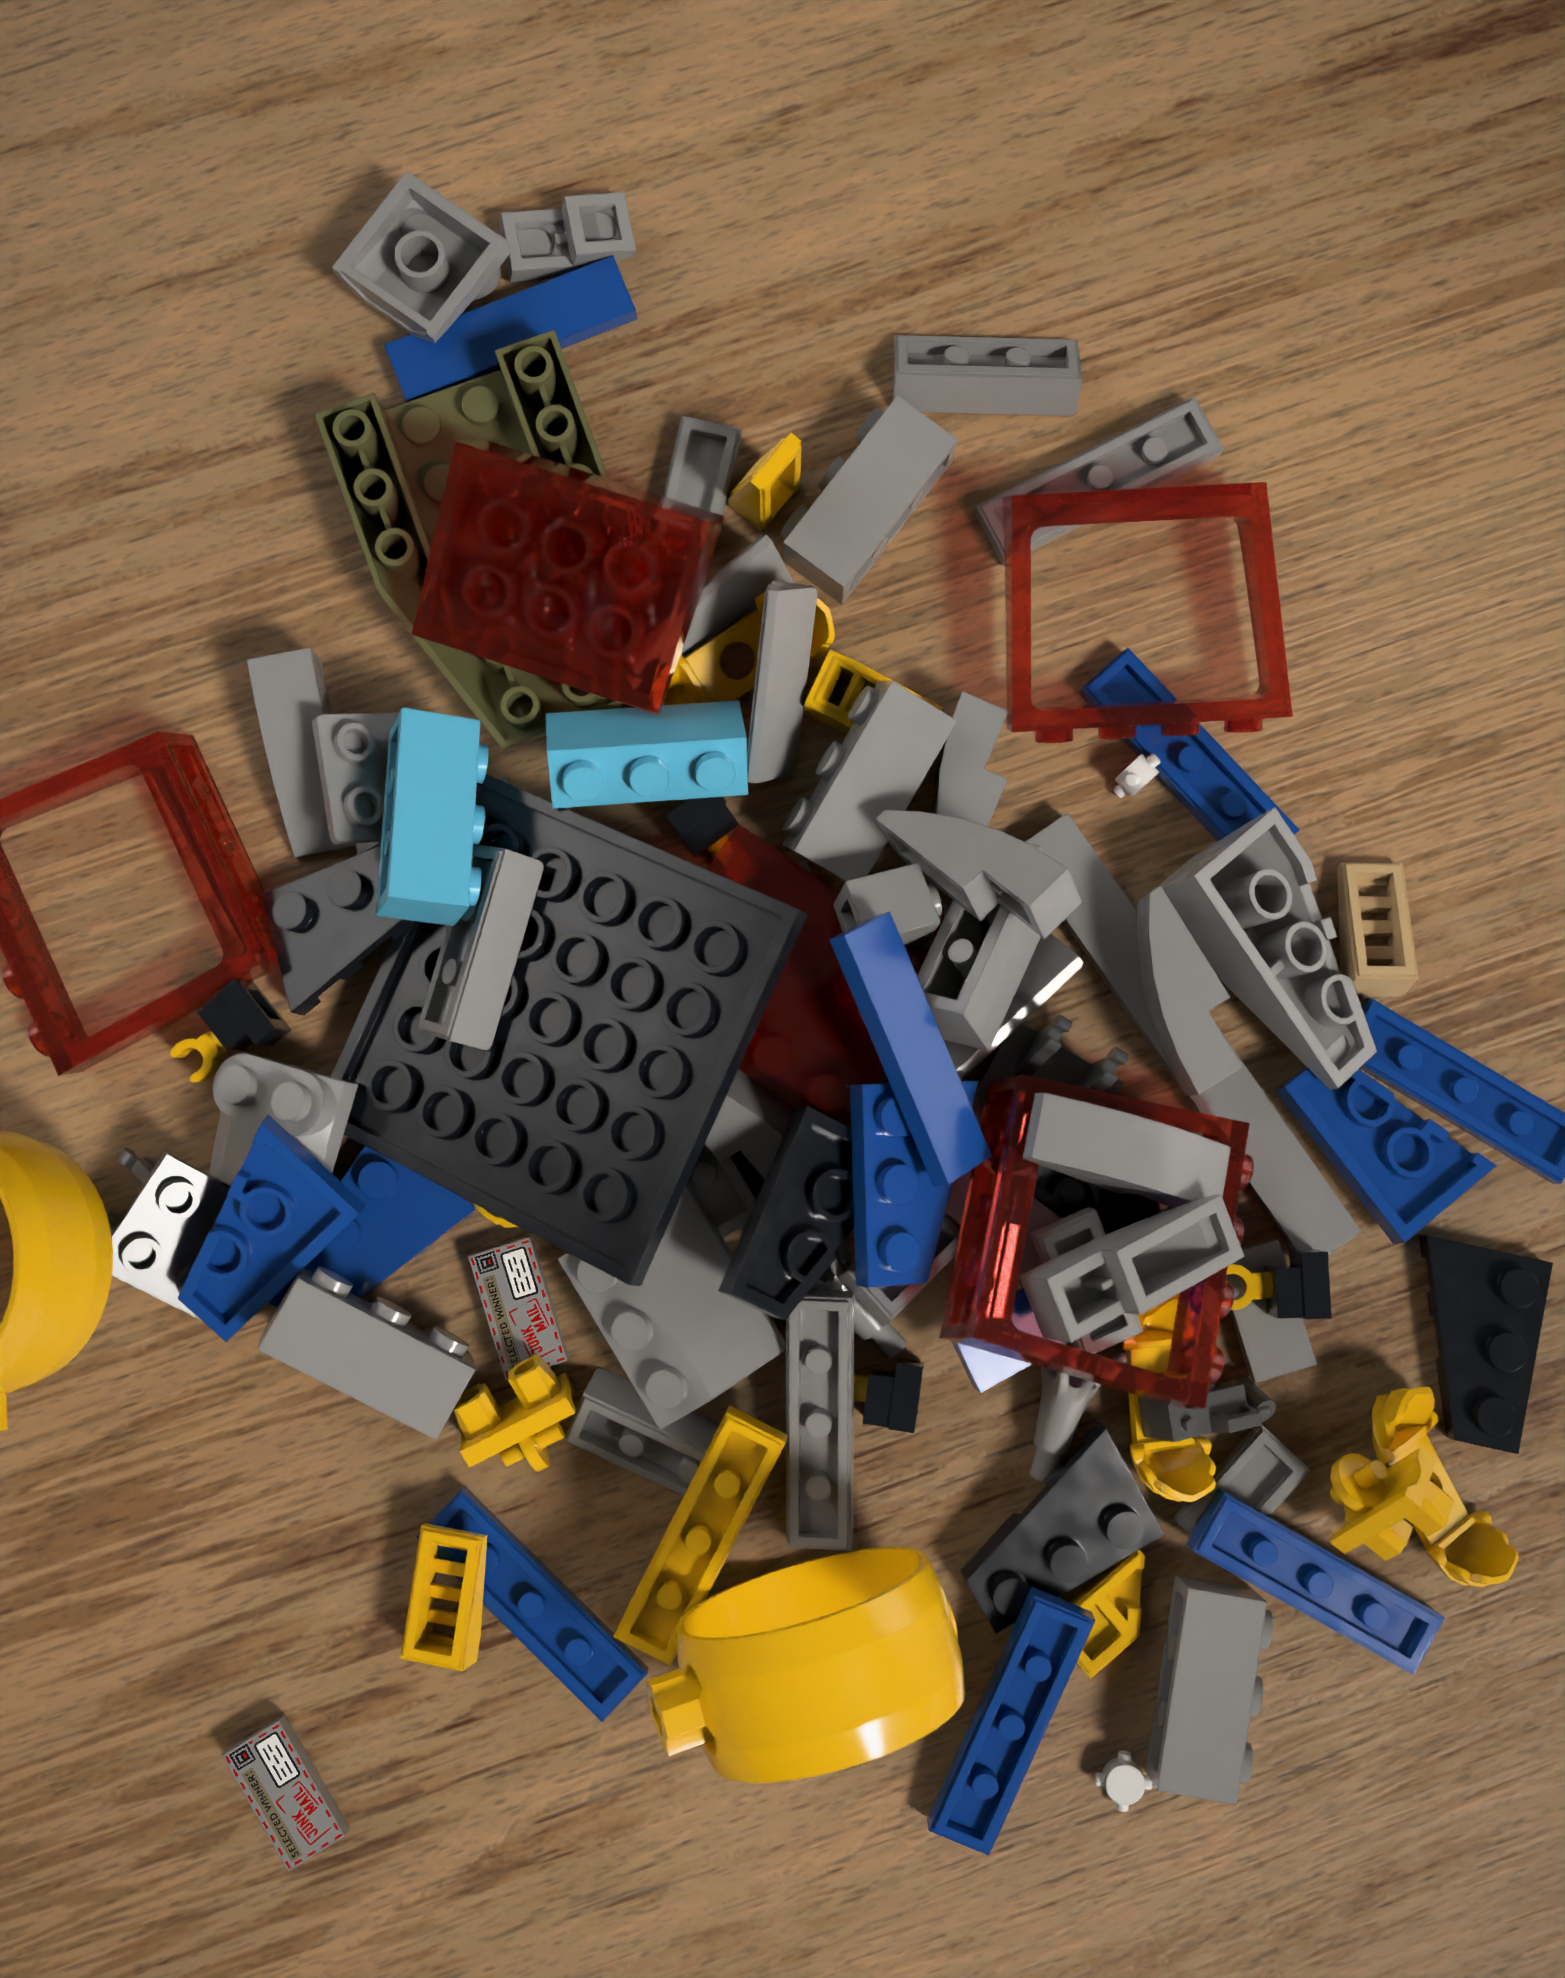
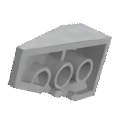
(1267, 942)

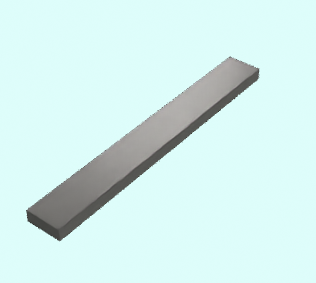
(1283, 1173)

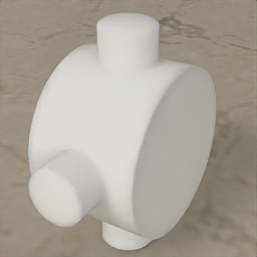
(1136, 775)
(1123, 1781)

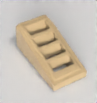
(1354, 955)

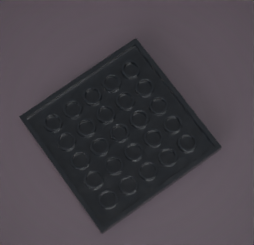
(606, 1050)

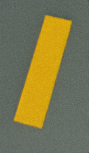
(701, 1532)

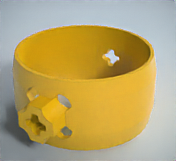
(58, 1261)
(813, 1667)

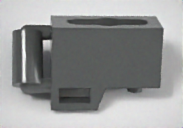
(1229, 1409)

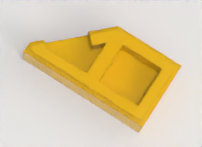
(1116, 1611)

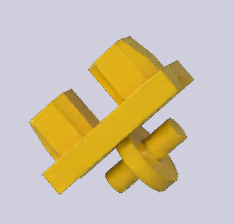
(523, 1424)
(1381, 1498)

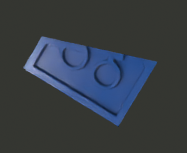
(1383, 1151)
(893, 1197)
(397, 1223)
(268, 1230)

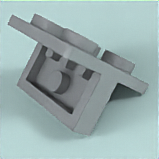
(353, 774)

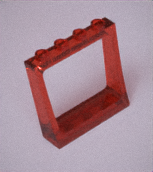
(1244, 504)
(213, 862)
(995, 1236)

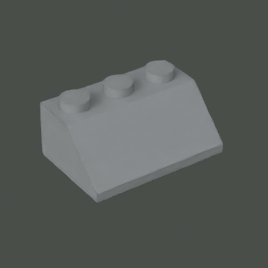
(676, 1329)

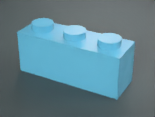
(646, 755)
(431, 818)

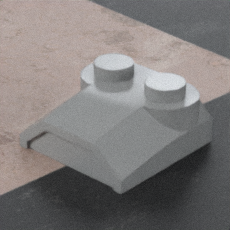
(422, 260)
(300, 1100)

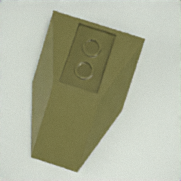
(394, 483)

